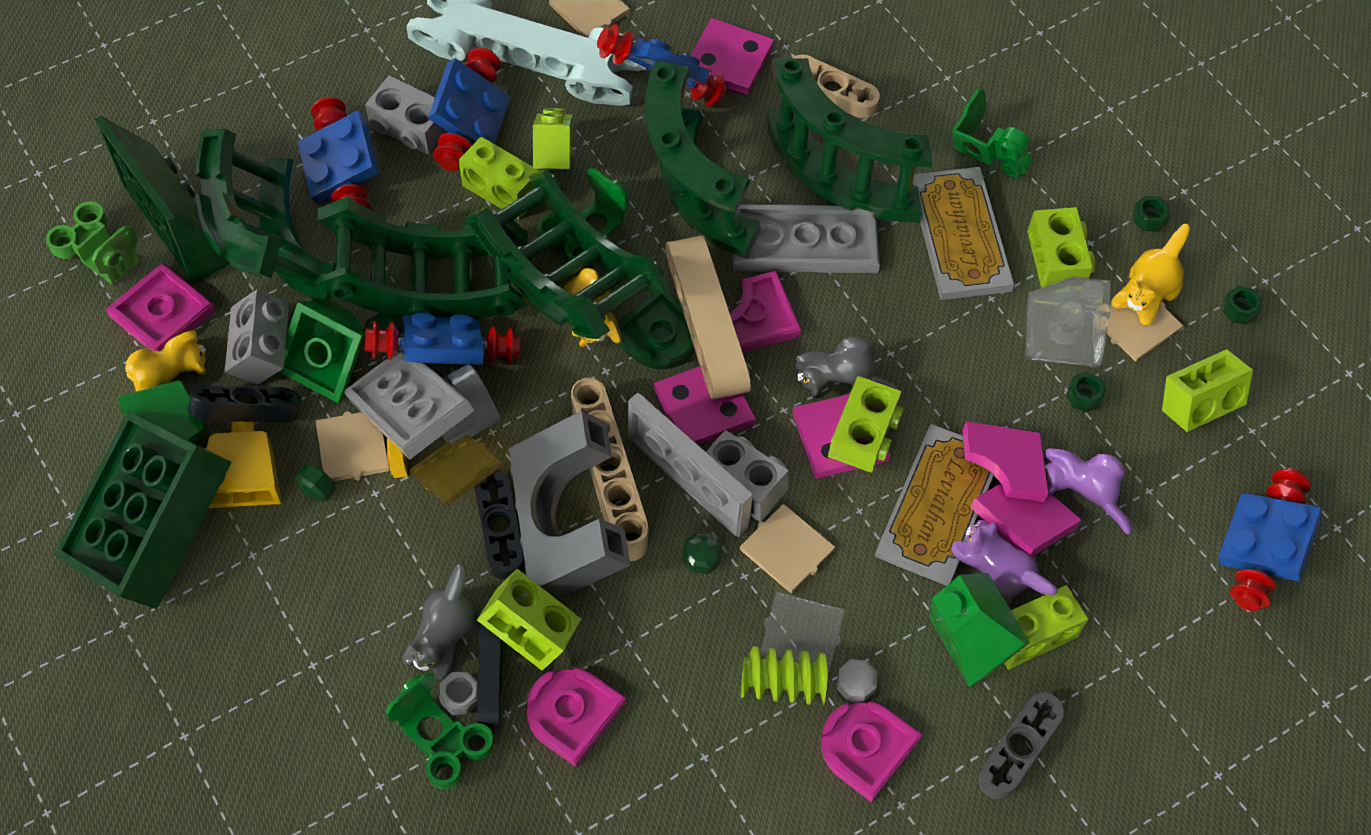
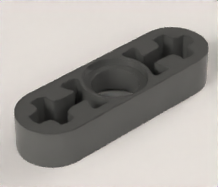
(996, 761)

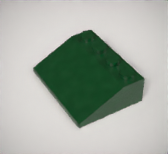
(162, 199)
(142, 510)

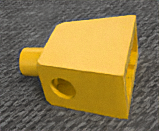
(253, 471)

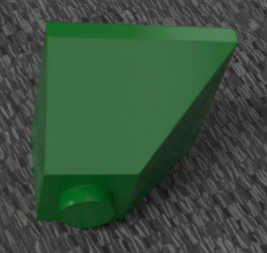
(322, 347)
(976, 626)

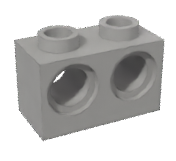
(403, 115)
(257, 337)
(752, 467)

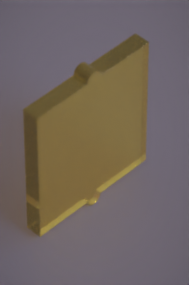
(455, 469)

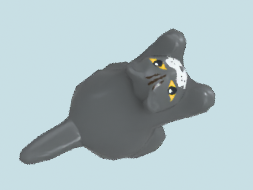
(843, 365)
(446, 619)

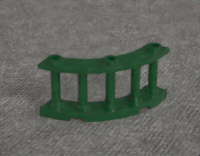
(808, 107)
(696, 186)
(357, 223)
(244, 246)
(543, 289)

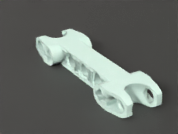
(524, 44)

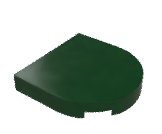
(657, 333)

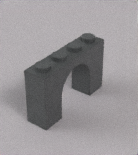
(540, 473)

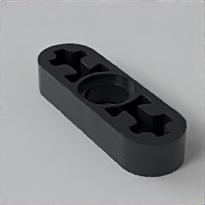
(244, 404)
(494, 539)
(489, 678)

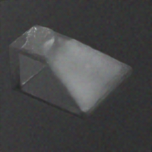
(1068, 321)

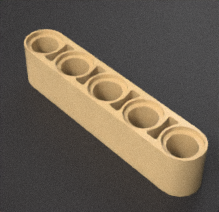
(707, 317)
(616, 483)

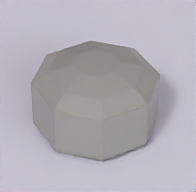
(857, 680)
(459, 693)

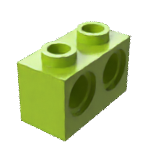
(553, 139)
(495, 174)
(1059, 239)
(1207, 390)
(862, 423)
(529, 619)
(1047, 624)

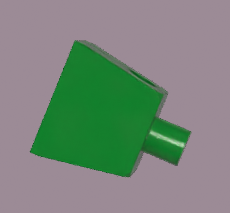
(166, 407)

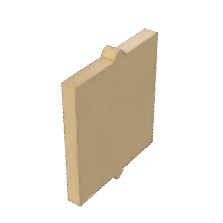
(590, 14)
(1138, 338)
(351, 447)
(787, 548)

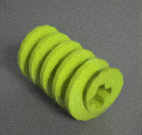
(785, 675)

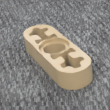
(859, 88)

